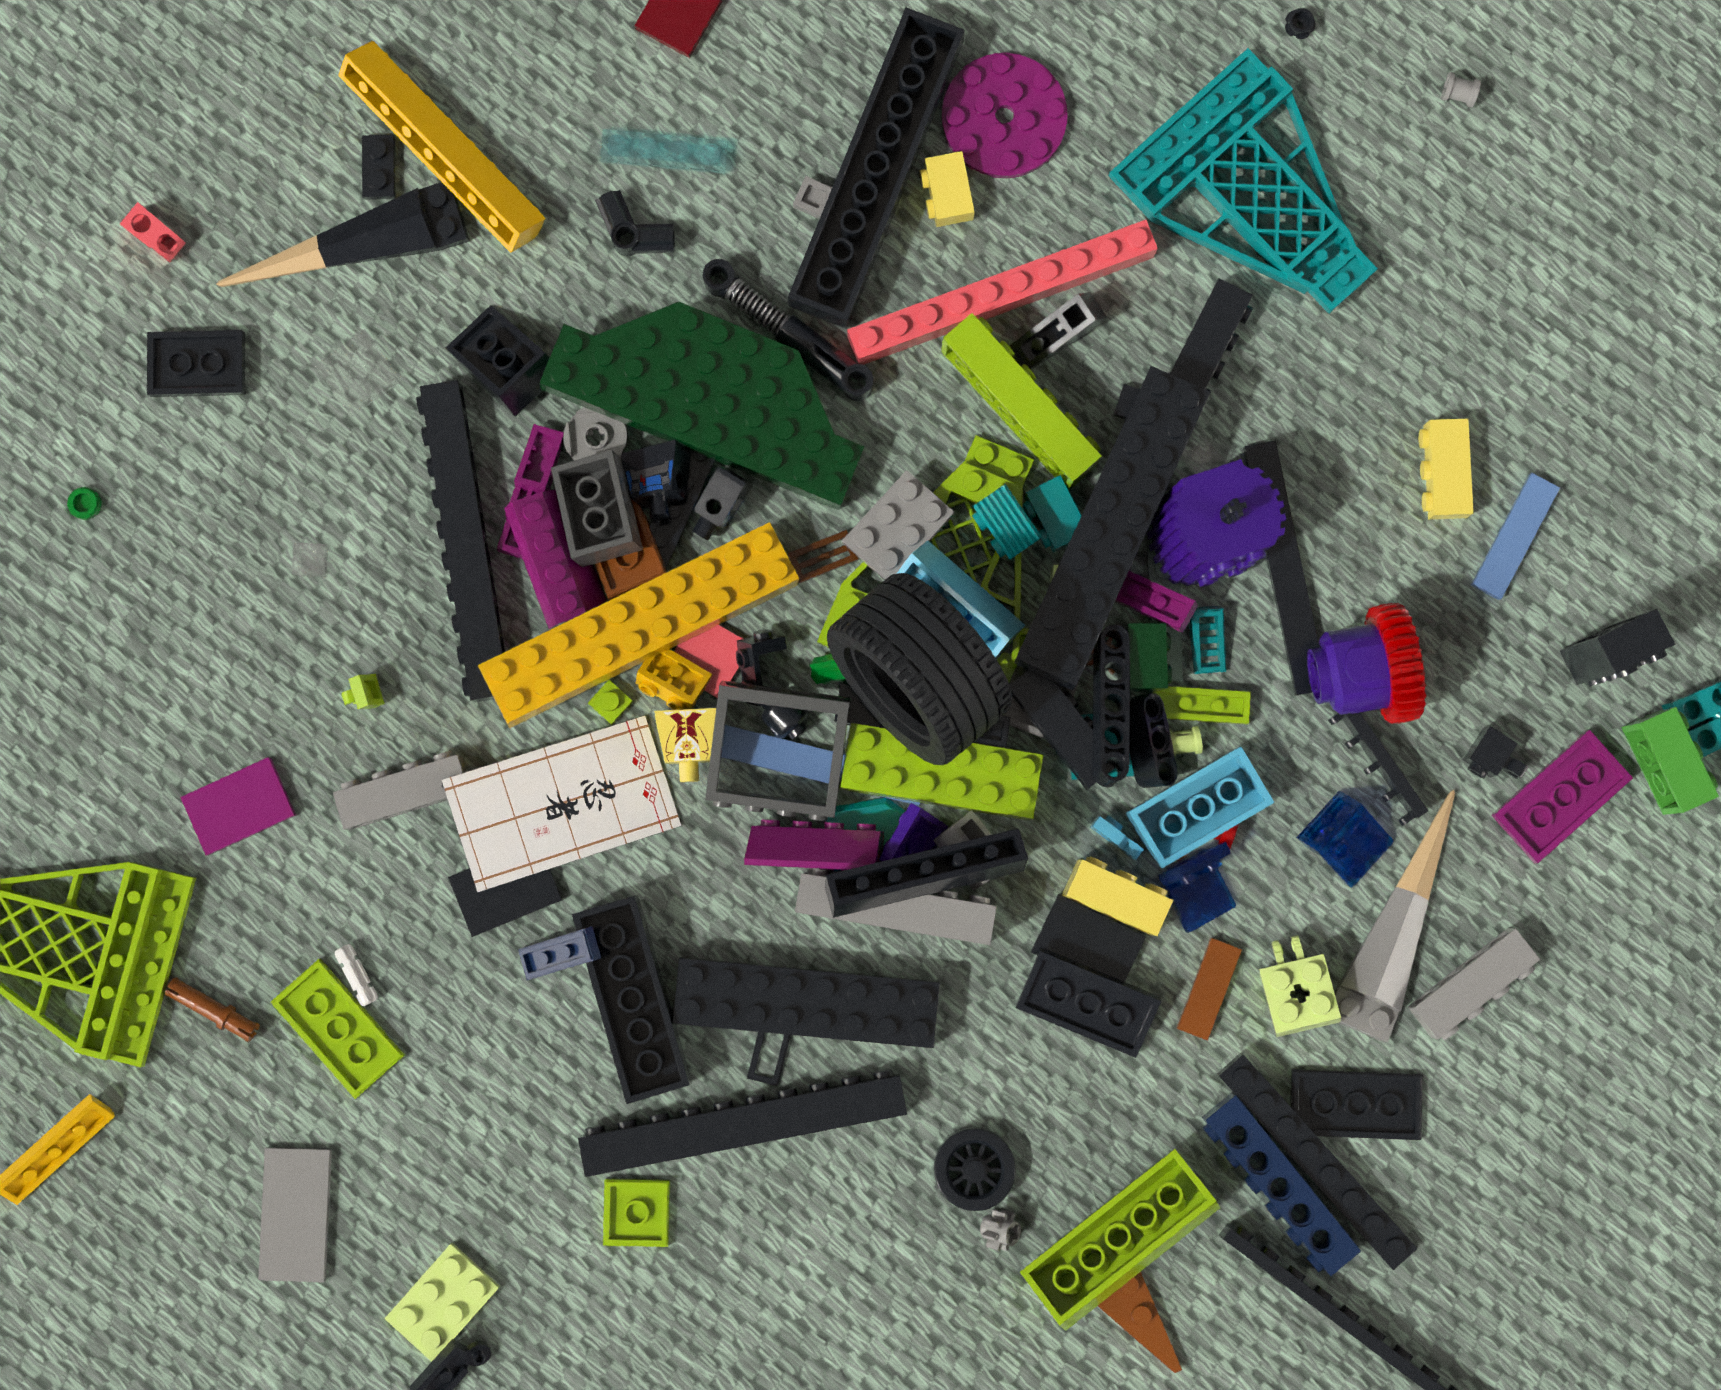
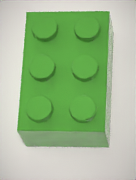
(1671, 761)

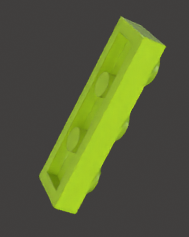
(1206, 705)

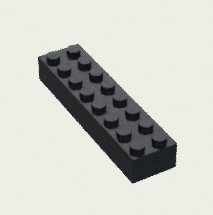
(806, 1002)

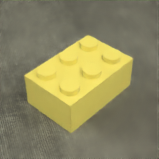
(1118, 895)

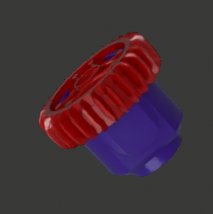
(1371, 666)

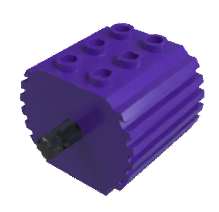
(1216, 524)

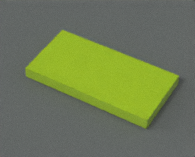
(337, 1028)

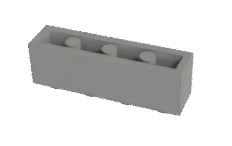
(397, 792)
(1474, 983)

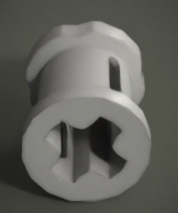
(1461, 89)

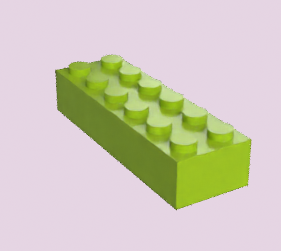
(1020, 401)
(976, 780)
(1120, 1240)

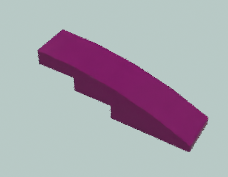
(532, 476)

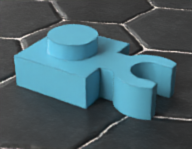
(1110, 830)

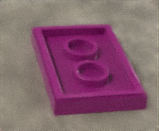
(238, 806)

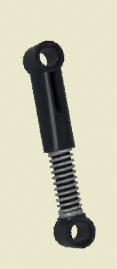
(790, 331)

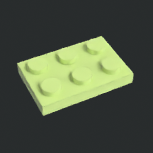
(442, 1302)

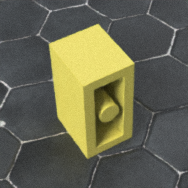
(948, 189)

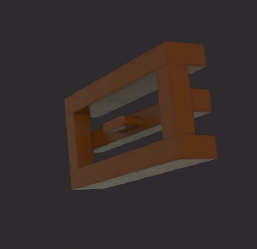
(827, 568)

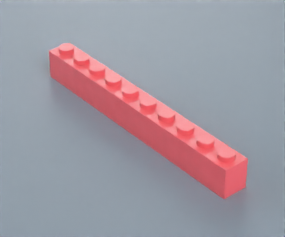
(1002, 292)

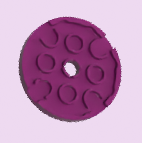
(1013, 84)

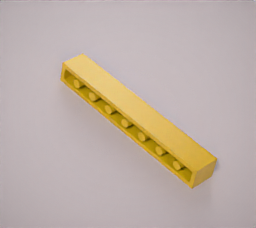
(441, 146)

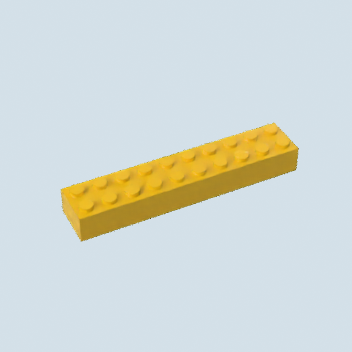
(639, 625)

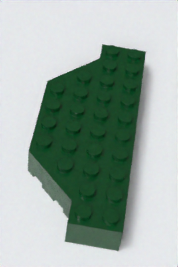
(711, 392)

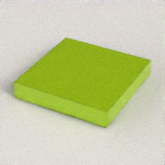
(636, 1212)

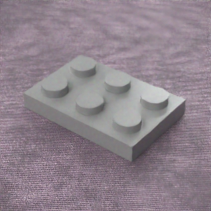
(897, 525)

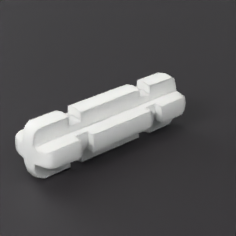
(356, 975)

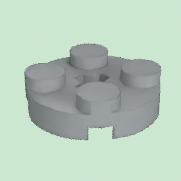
(582, 426)

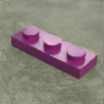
(1156, 601)

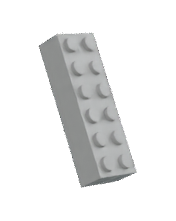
(926, 914)

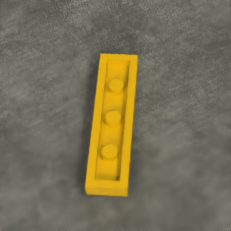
(54, 1148)

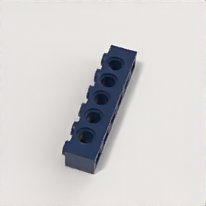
(1338, 1247)

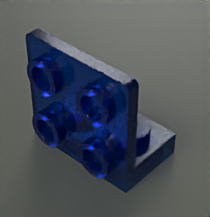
(1346, 838)
(1199, 888)

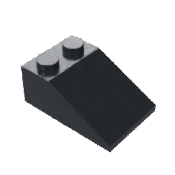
(501, 359)

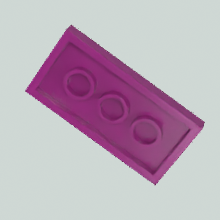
(1562, 796)

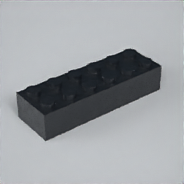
(634, 1001)

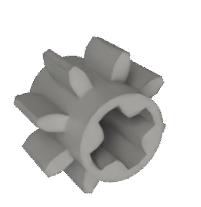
(1000, 1230)

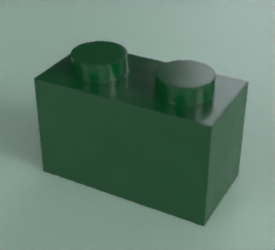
(1149, 657)

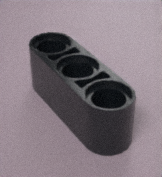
(1151, 742)

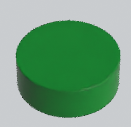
(84, 503)

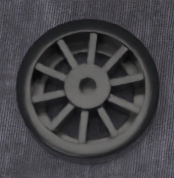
(974, 1168)

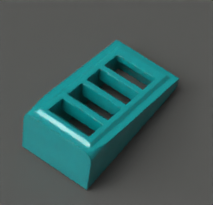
(1195, 628)

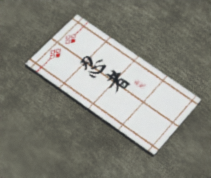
(561, 803)

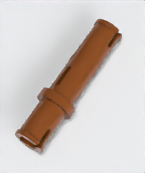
(222, 1015)

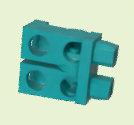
(1698, 707)

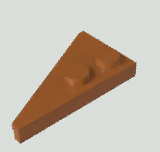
(1136, 1313)

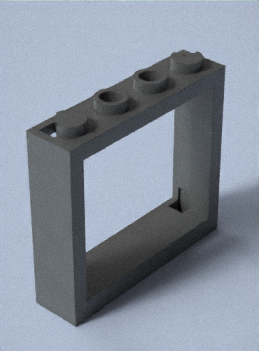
(782, 698)

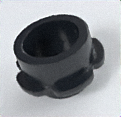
(1300, 15)

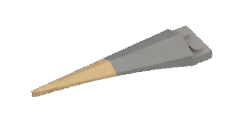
(1379, 973)

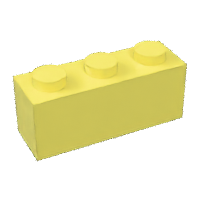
(1446, 469)

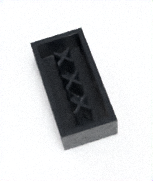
(1618, 649)

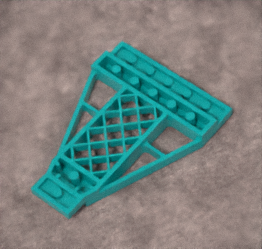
(1195, 143)

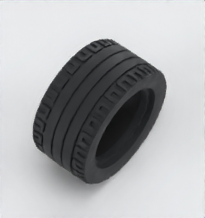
(920, 668)

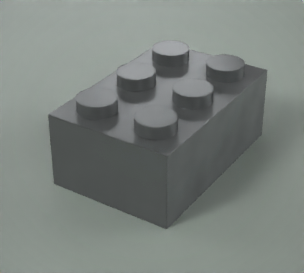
(596, 508)

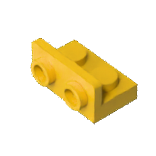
(672, 680)

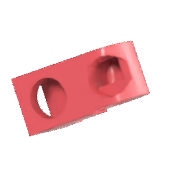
(152, 232)

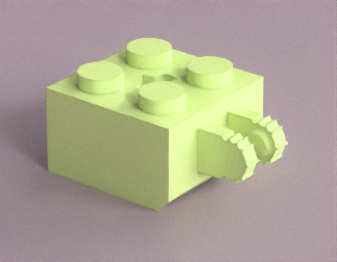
(1305, 974)

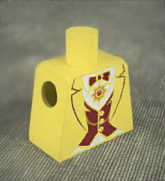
(686, 739)

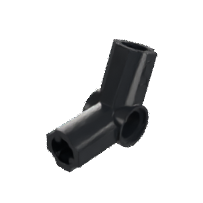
(618, 221)

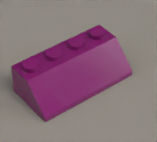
(558, 581)
(813, 847)

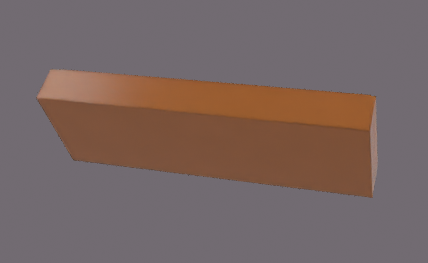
(1209, 989)

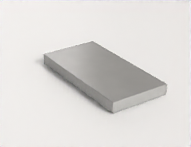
(295, 1214)

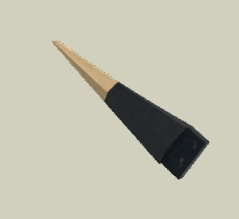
(404, 226)

